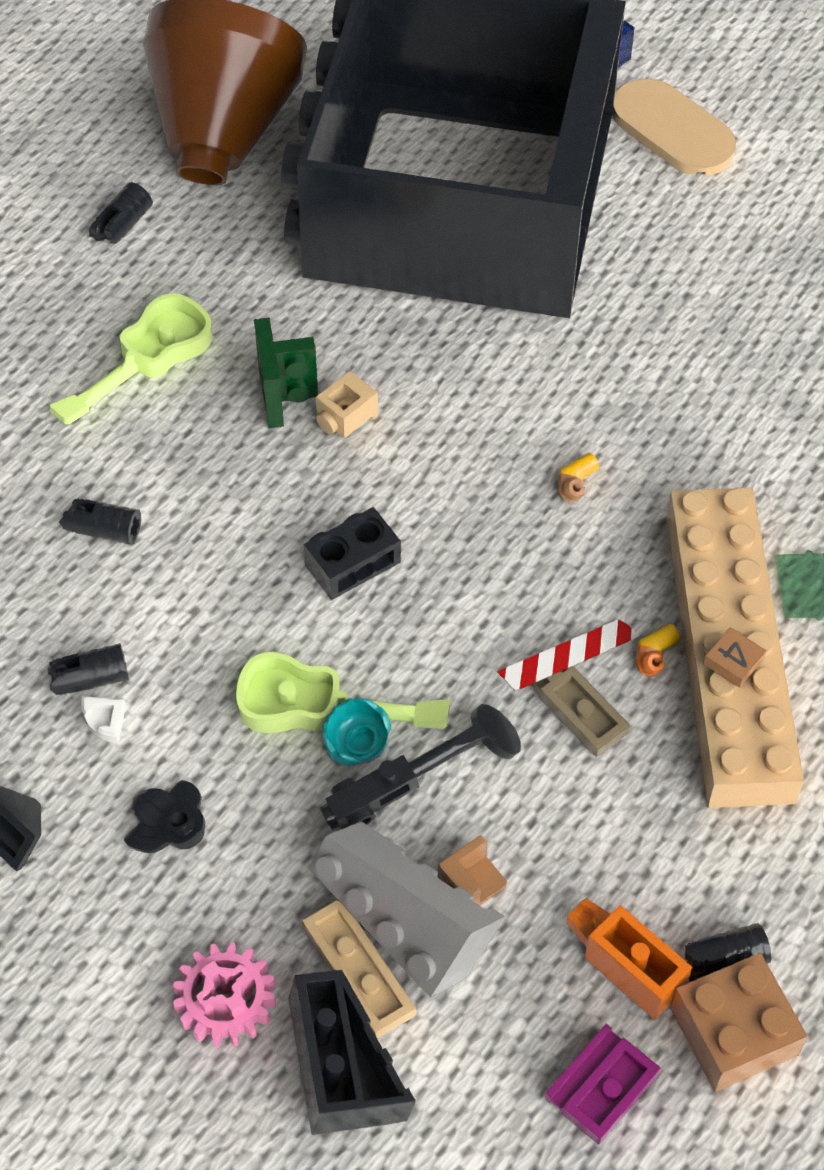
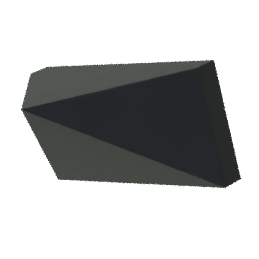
(18, 827)

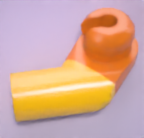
(651, 647)

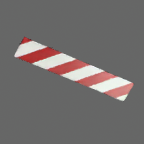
(567, 654)

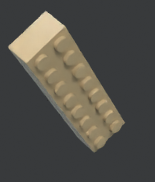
(724, 583)

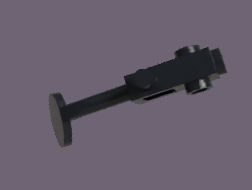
(360, 799)

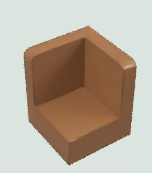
(472, 871)

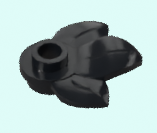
(161, 816)

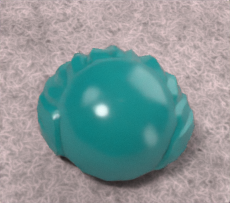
(356, 732)

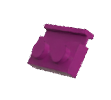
(602, 1084)

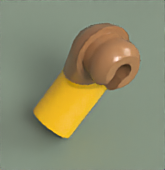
(572, 475)

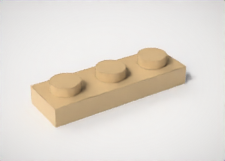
(349, 949)

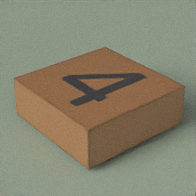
(734, 657)

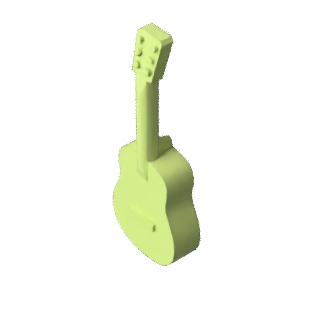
(167, 333)
(284, 695)

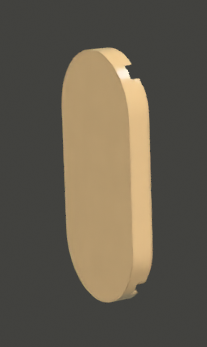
(674, 127)

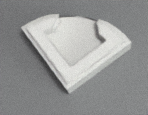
(104, 716)

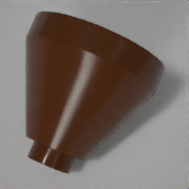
(218, 80)

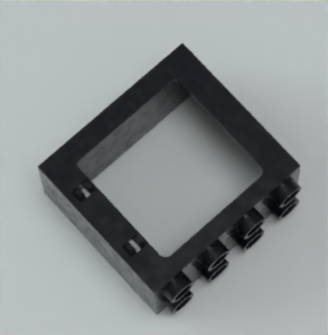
(465, 62)

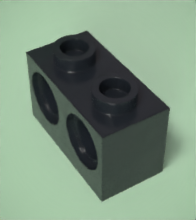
(355, 558)

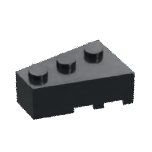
(341, 1062)

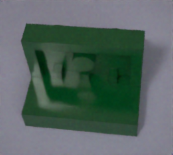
(285, 370)

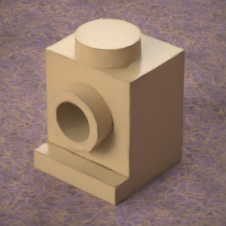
(346, 405)

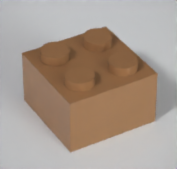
(738, 1022)

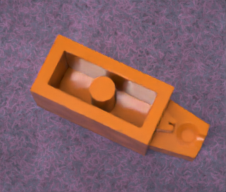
(629, 955)

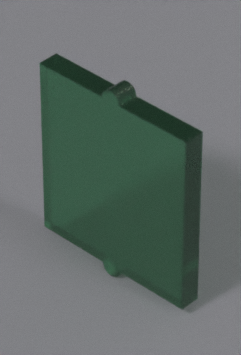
(801, 584)

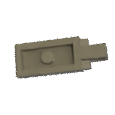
(582, 709)

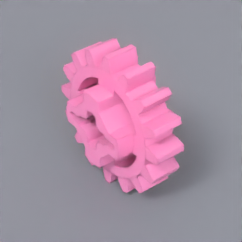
(233, 975)

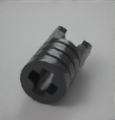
(121, 214)
(102, 521)
(88, 670)
(725, 949)

